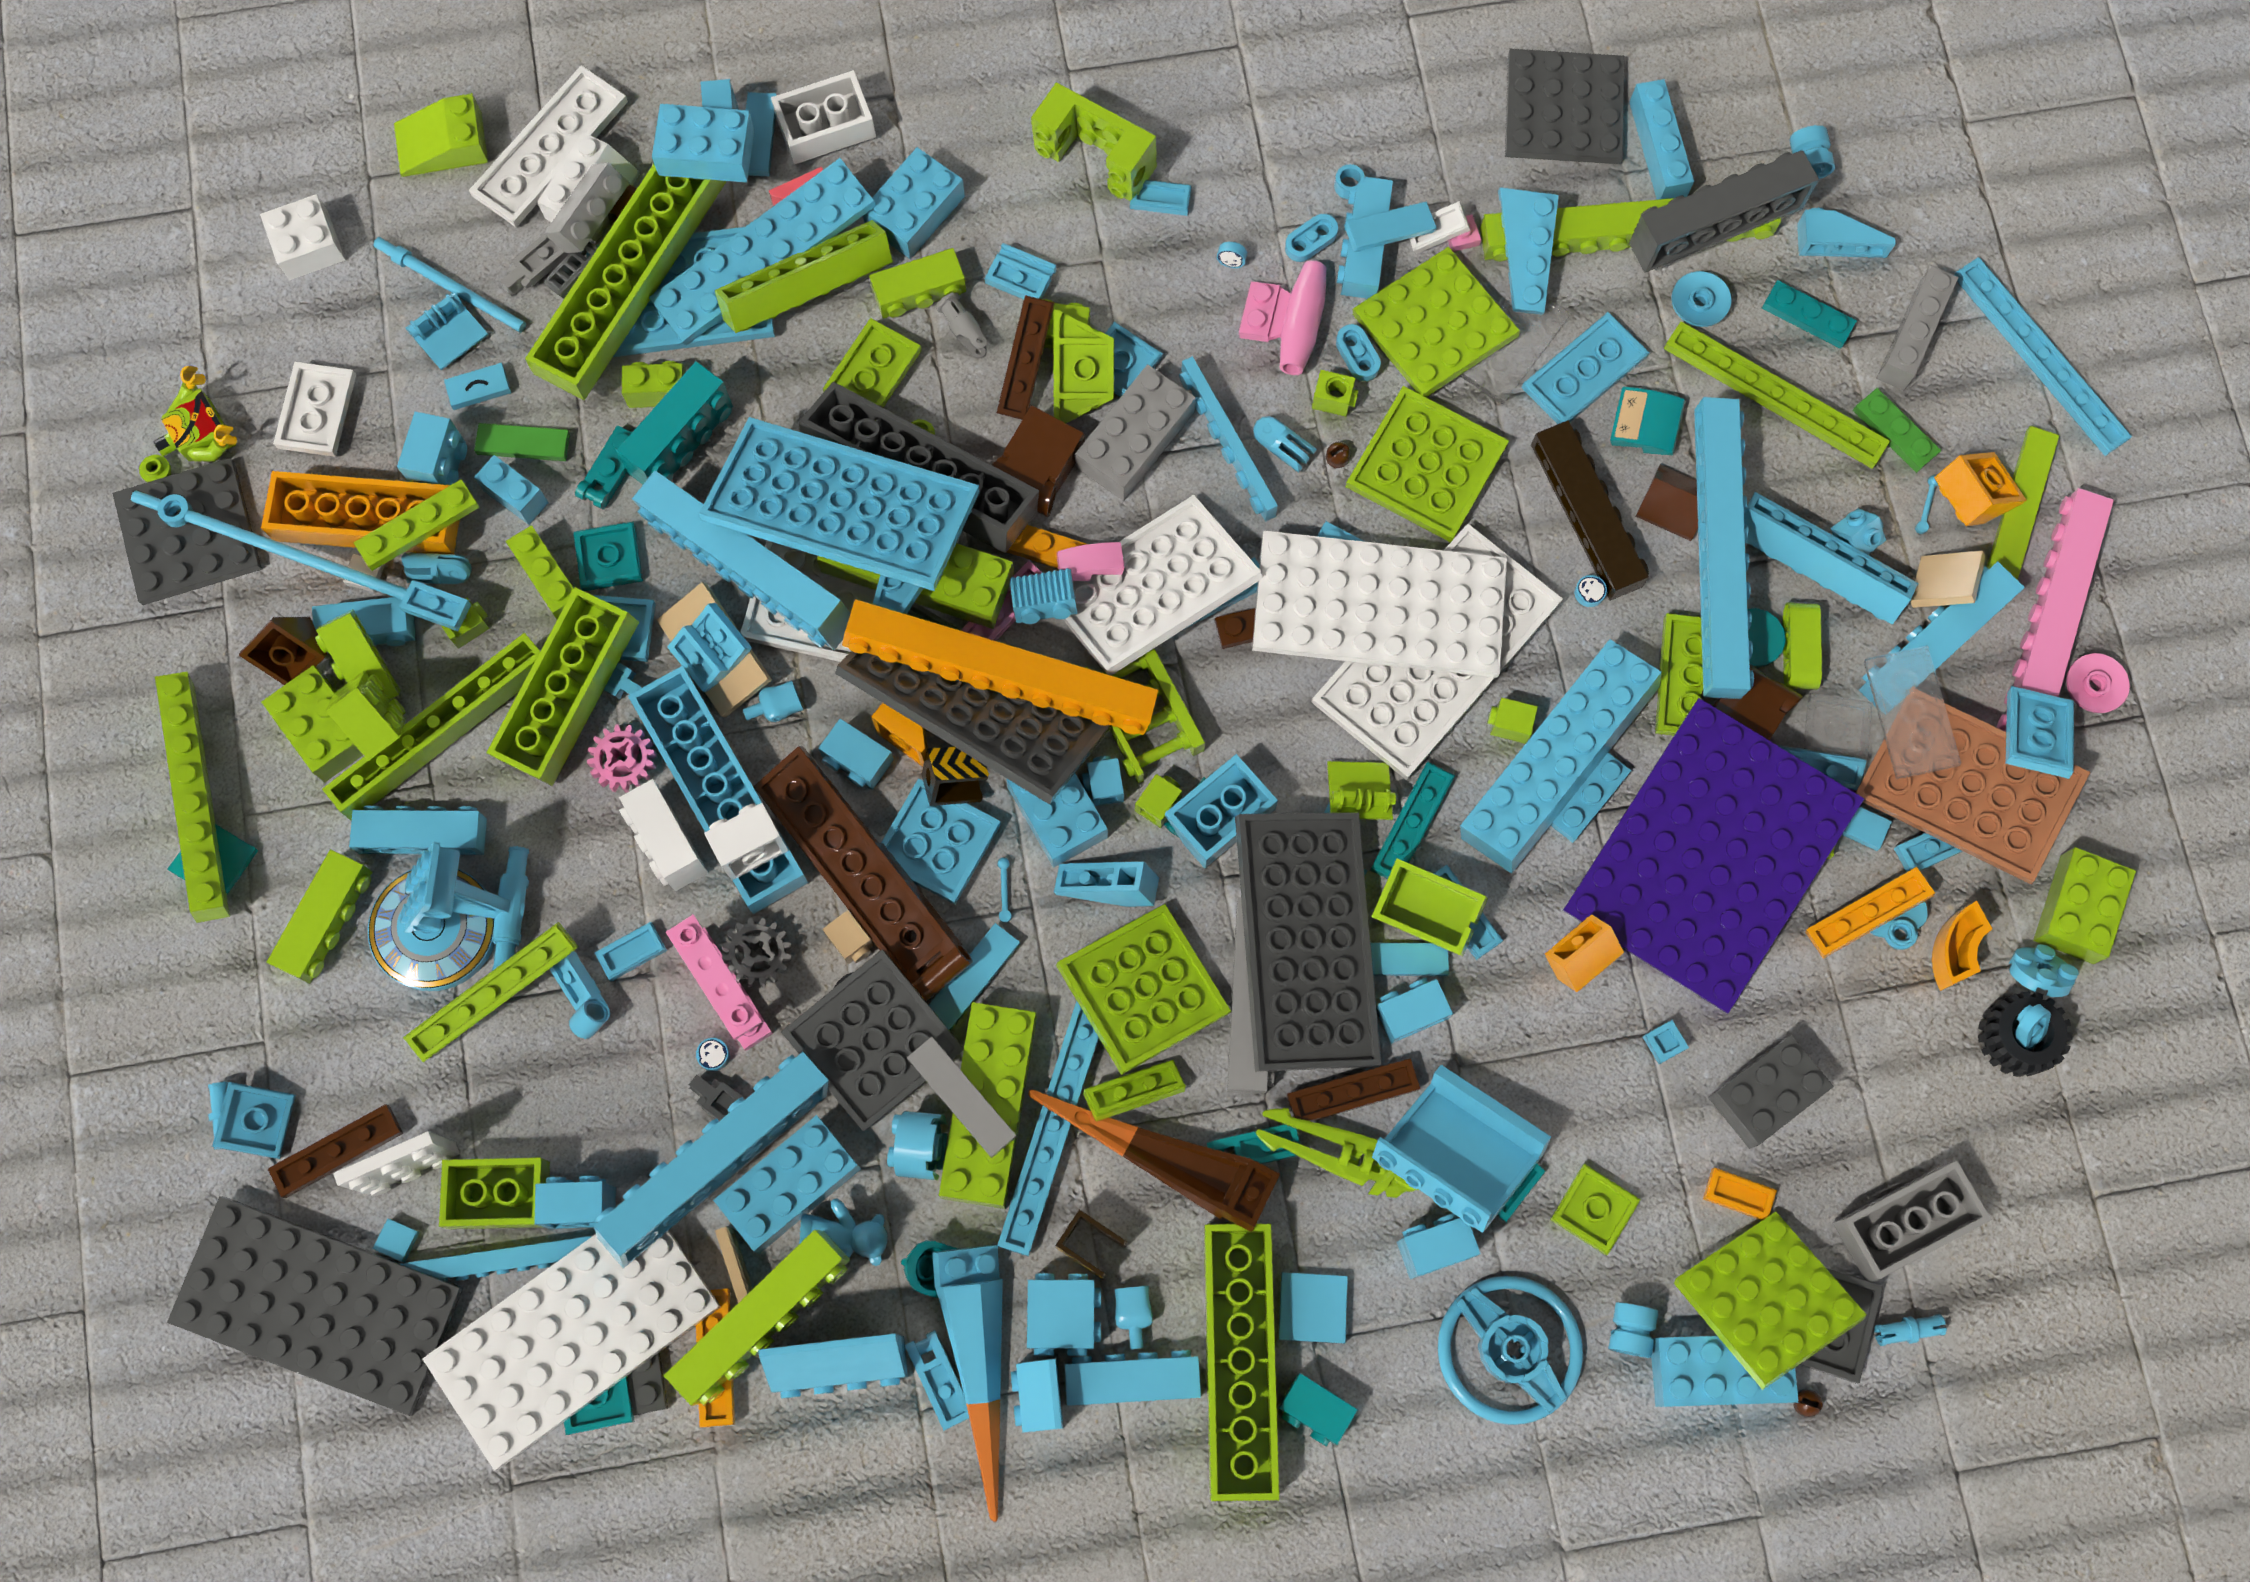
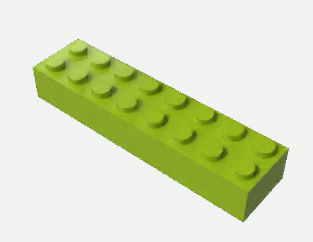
(1240, 1363)

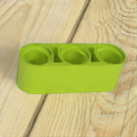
(1803, 646)

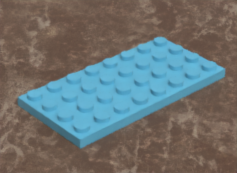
(840, 503)

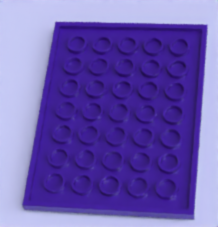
(1714, 854)

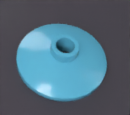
(1704, 288)

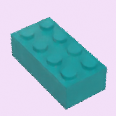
(676, 425)

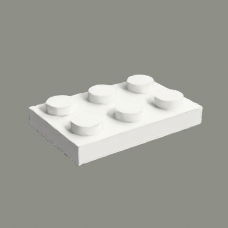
(314, 409)

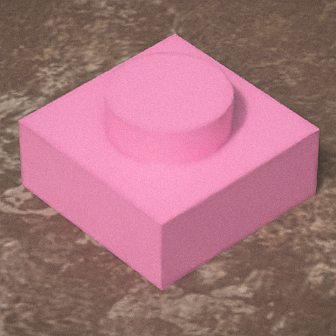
(1468, 239)

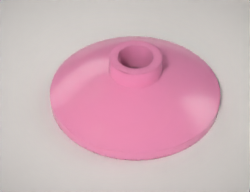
(2109, 678)

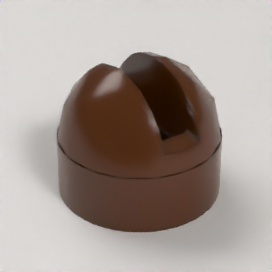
(1341, 458)
(1806, 1410)

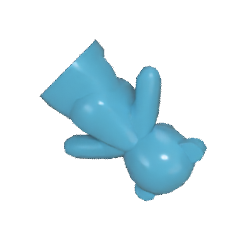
(865, 1238)

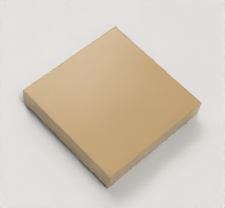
(1948, 579)

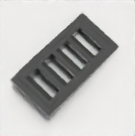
(567, 272)

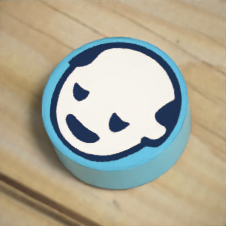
(1232, 254)
(1590, 591)
(712, 1054)

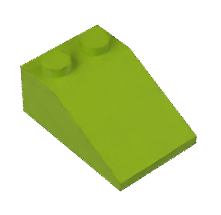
(441, 137)

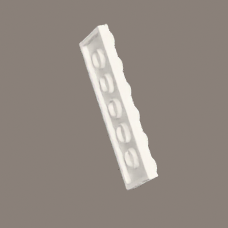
(534, 156)

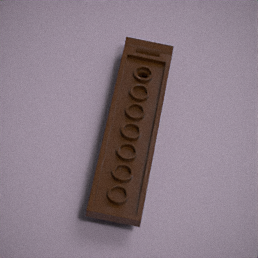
(863, 873)

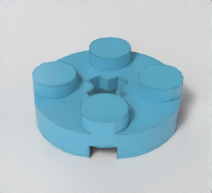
(2043, 969)

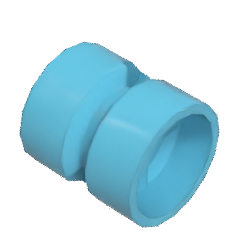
(1815, 144)
(1633, 1330)

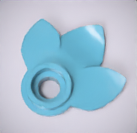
(1908, 922)

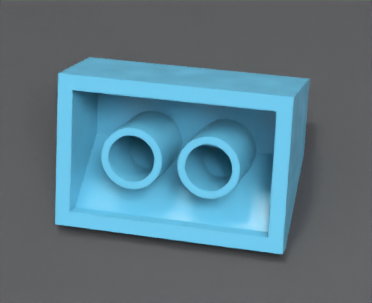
(1208, 812)

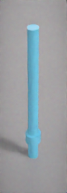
(404, 258)

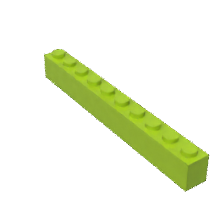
(1592, 229)

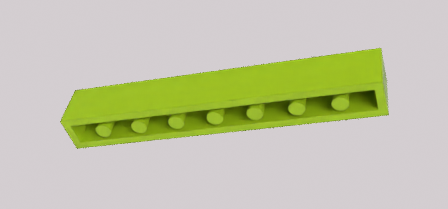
(435, 728)
(192, 797)

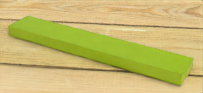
(2030, 477)
(490, 992)

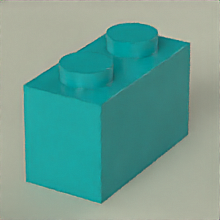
(1316, 1409)

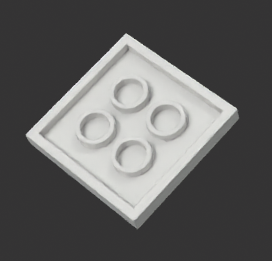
(397, 1163)

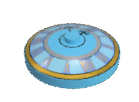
(428, 958)

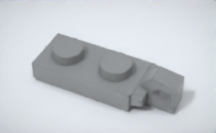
(532, 265)

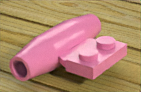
(1293, 316)

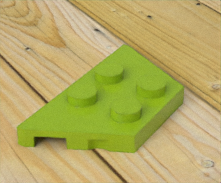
(1081, 368)

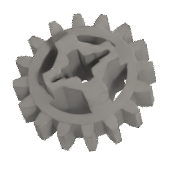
(768, 960)

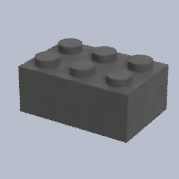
(1770, 1092)

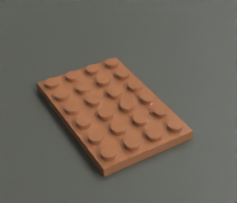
(1983, 805)

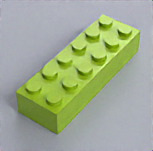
(968, 589)
(563, 686)
(997, 1065)
(757, 1317)

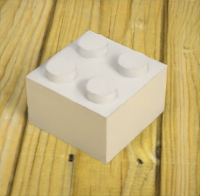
(302, 237)
(745, 840)

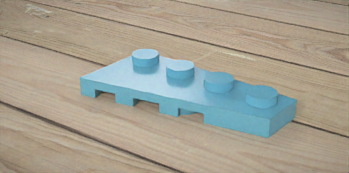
(1529, 236)

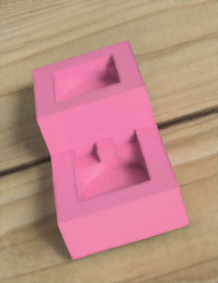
(1092, 560)

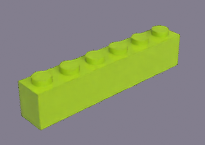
(803, 276)

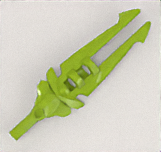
(1347, 1164)

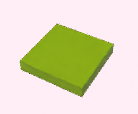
(1595, 1209)

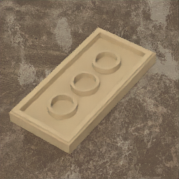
(744, 679)

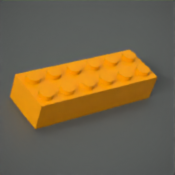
(344, 509)

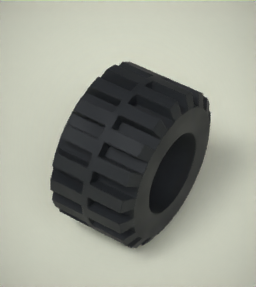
(2007, 1052)

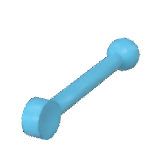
(1922, 526)
(1004, 915)

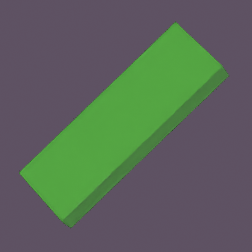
(522, 442)

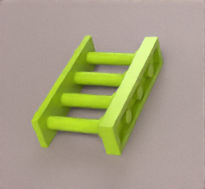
(1174, 711)

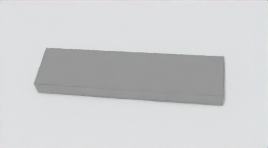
(961, 1097)

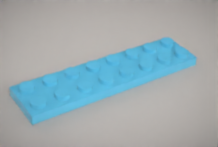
(790, 227)

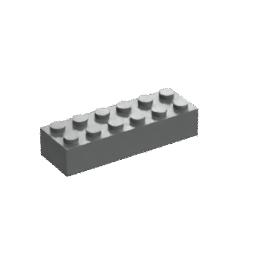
(1723, 210)

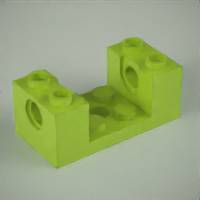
(1068, 115)

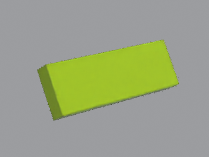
(1134, 1090)

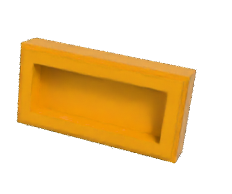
(1739, 1194)

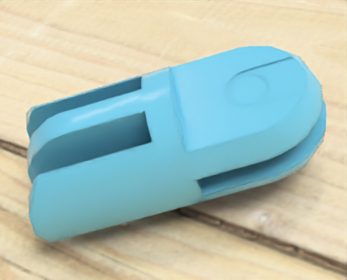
(1277, 436)
(436, 568)

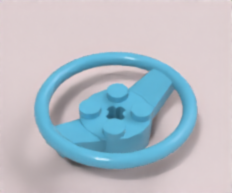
(1495, 1331)

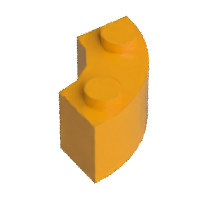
(1957, 946)

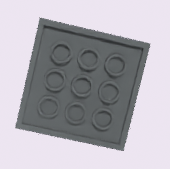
(1564, 106)
(187, 557)
(864, 1036)

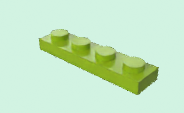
(416, 525)

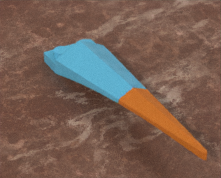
(972, 1309)

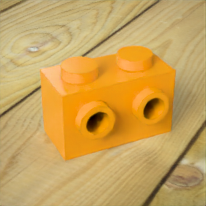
(1584, 953)

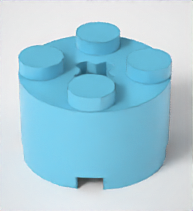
(918, 1145)

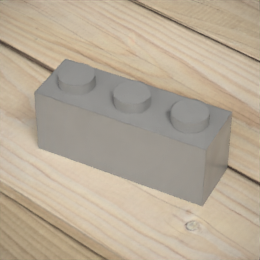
(586, 208)

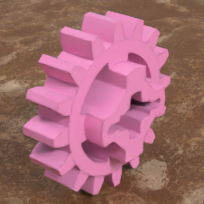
(615, 768)

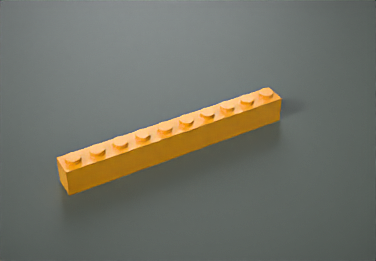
(999, 667)

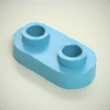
(1309, 238)
(1360, 354)
(2032, 1026)

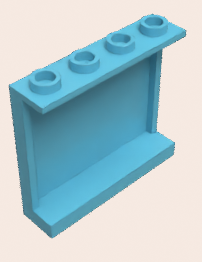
(1462, 1149)

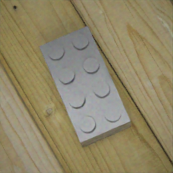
(1135, 432)
(1912, 1221)

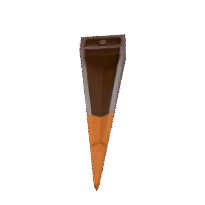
(1211, 1178)

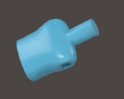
(775, 703)
(1133, 1312)

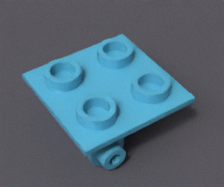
(446, 331)

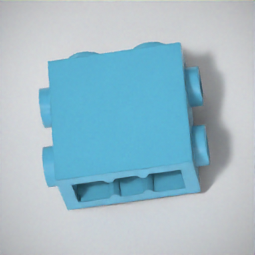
(1062, 1314)

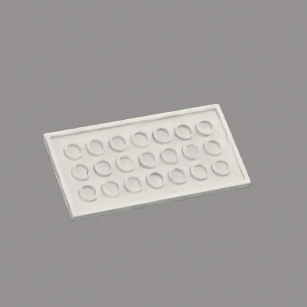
(1380, 604)
(1410, 710)
(566, 1341)

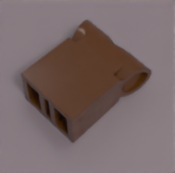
(1041, 455)
(1762, 705)

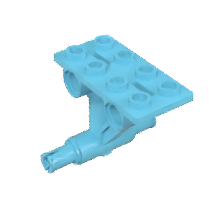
(438, 893)

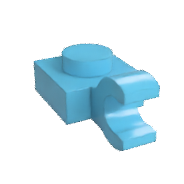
(621, 682)

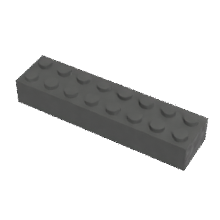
(1003, 501)

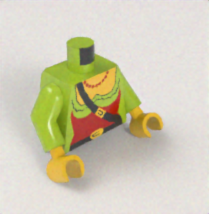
(194, 423)

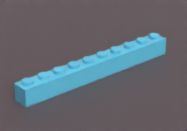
(497, 1260)

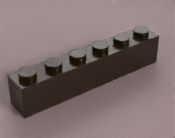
(1590, 510)

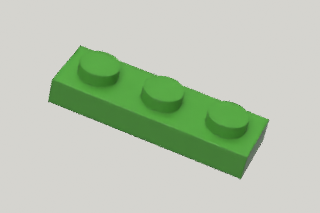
(1895, 426)

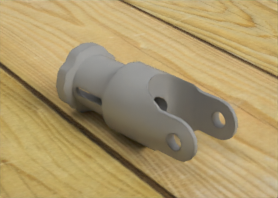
(962, 324)

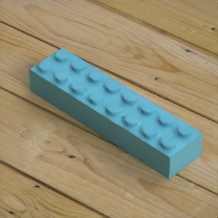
(744, 561)
(1560, 756)
(709, 775)
(711, 1159)

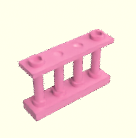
(718, 983)

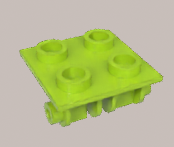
(1361, 789)

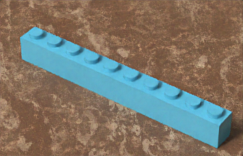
(1722, 549)

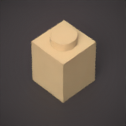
(848, 938)

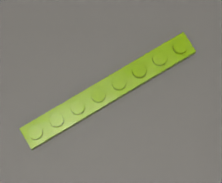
(1776, 395)

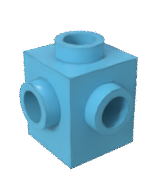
(1860, 530)

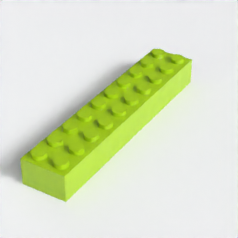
(620, 280)

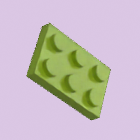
(875, 363)

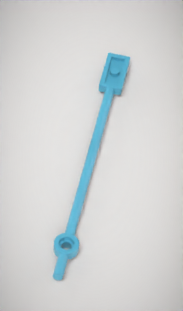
(417, 600)

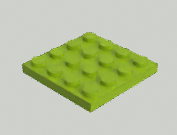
(1435, 322)
(1427, 464)
(1143, 989)
(1769, 1300)

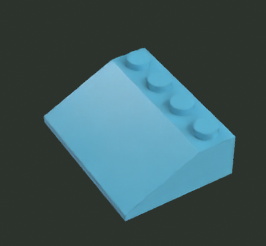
(834, 1364)

